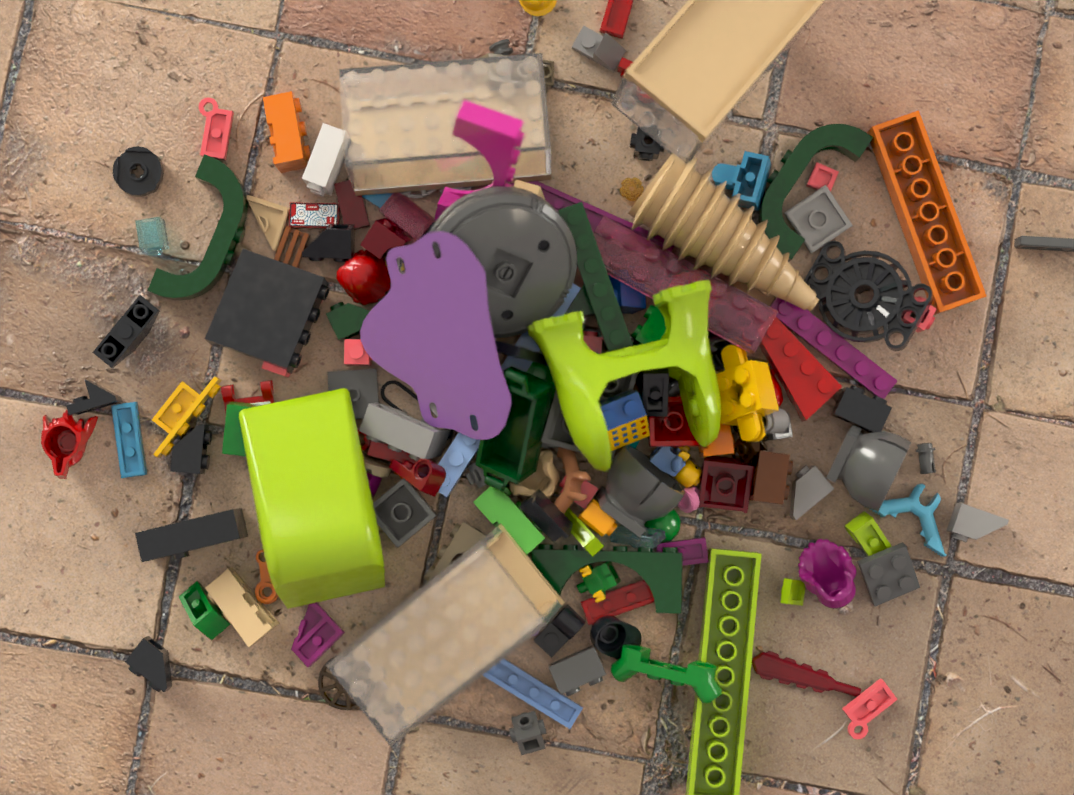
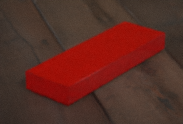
(618, 601)

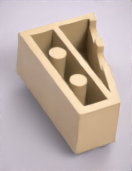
(241, 607)

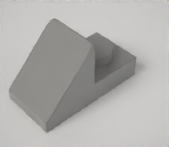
(599, 48)

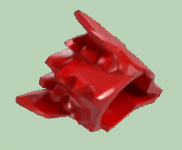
(66, 441)

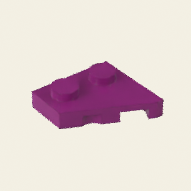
(315, 635)

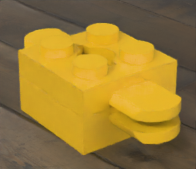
(755, 391)

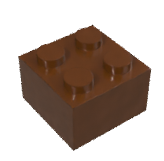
(770, 477)

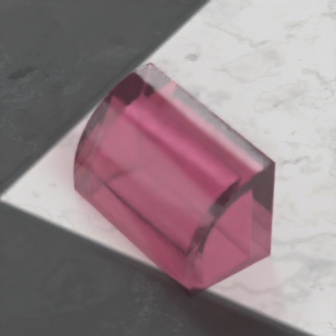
(407, 215)

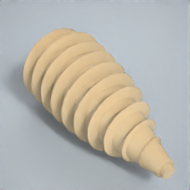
(716, 232)

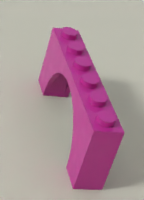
(495, 137)

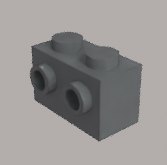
(577, 670)

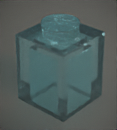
(152, 235)

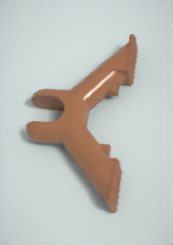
(573, 480)

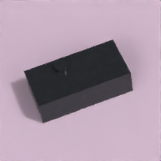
(191, 534)

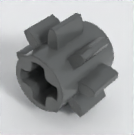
(476, 475)

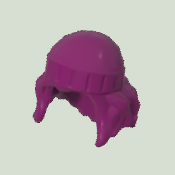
(828, 573)

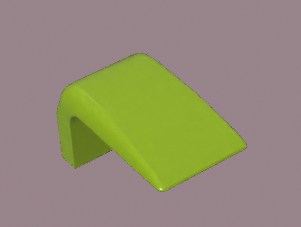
(312, 498)

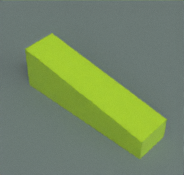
(583, 534)

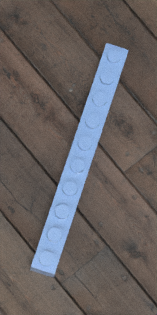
(465, 448)

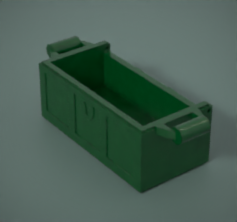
(517, 447)

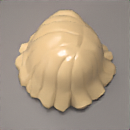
(545, 477)

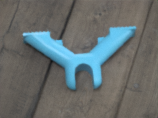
(925, 515)

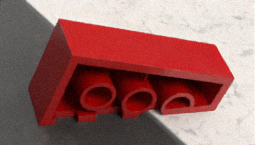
(799, 372)

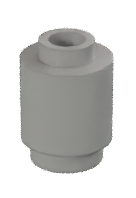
(776, 422)

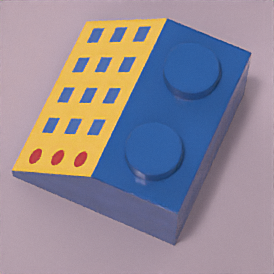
(624, 418)

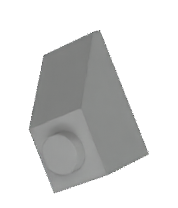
(807, 490)
(973, 523)

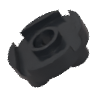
(128, 161)

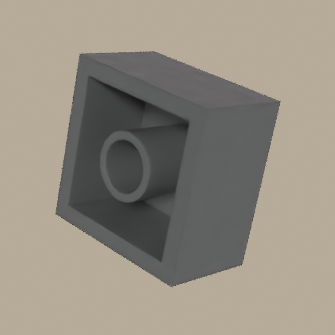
(402, 512)

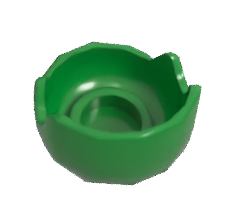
(670, 523)

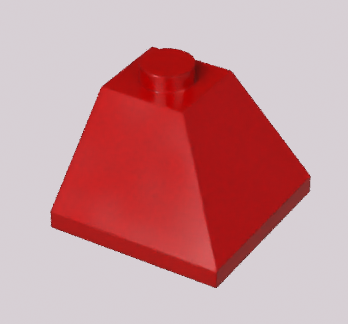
(671, 429)

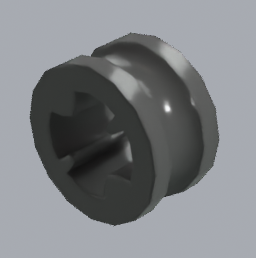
(501, 47)

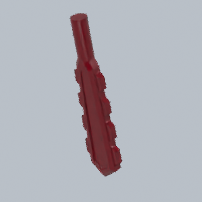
(786, 670)

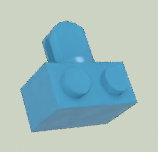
(748, 178)

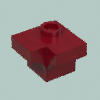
(383, 237)

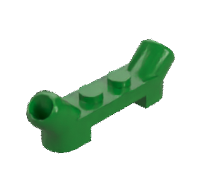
(697, 674)

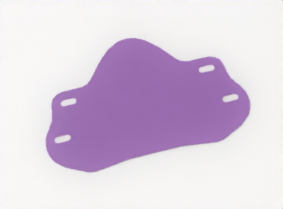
(440, 336)

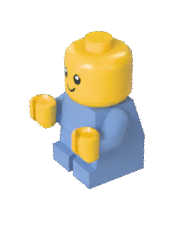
(676, 463)

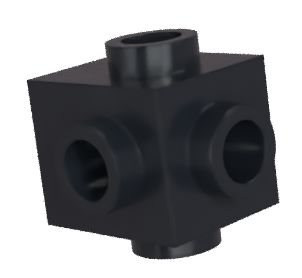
(644, 151)

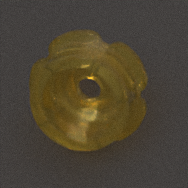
(631, 195)

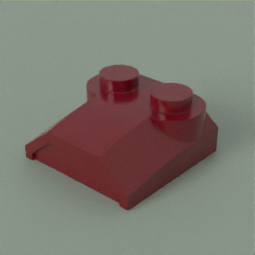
(725, 483)

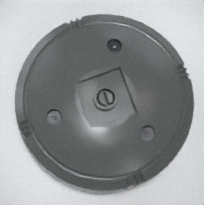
(522, 250)

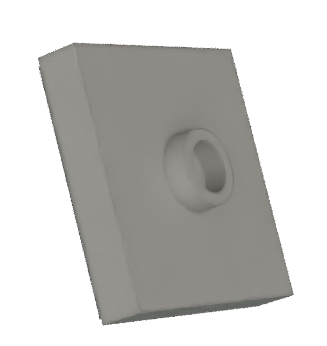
(818, 219)

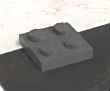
(888, 574)

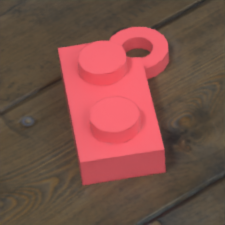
(216, 130)
(867, 707)

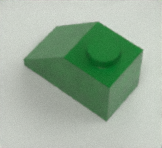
(202, 612)

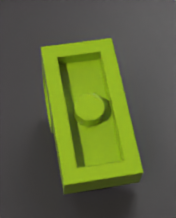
(867, 534)

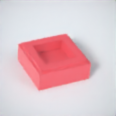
(821, 176)

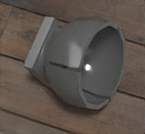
(869, 464)
(637, 490)

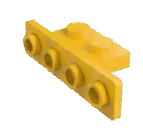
(179, 410)

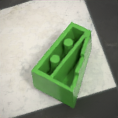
(501, 509)

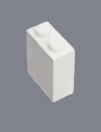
(325, 161)

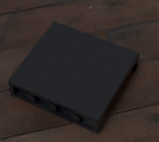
(268, 310)

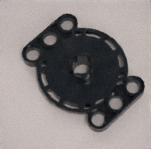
(863, 275)

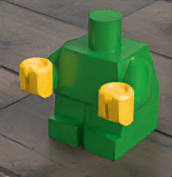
(598, 579)

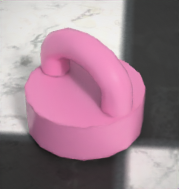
(690, 500)

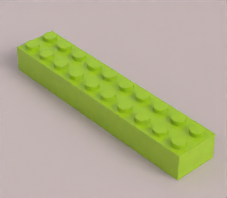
(728, 644)

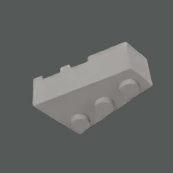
(403, 432)

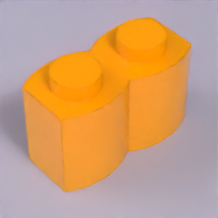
(598, 519)

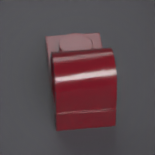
(423, 474)

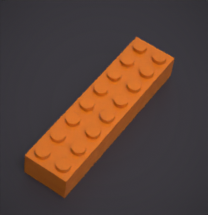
(926, 212)

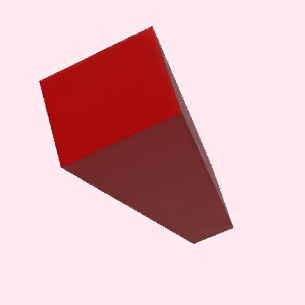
(380, 450)

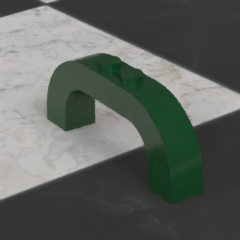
(836, 137)
(221, 247)

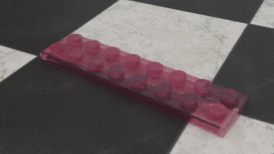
(650, 270)

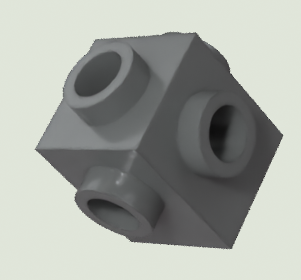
(528, 732)

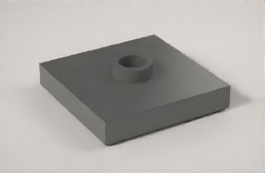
(361, 385)

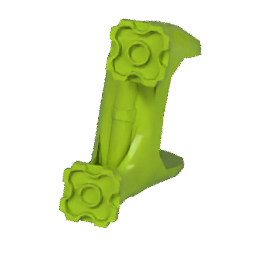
(583, 374)

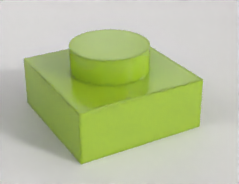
(792, 592)

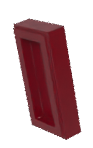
(351, 206)

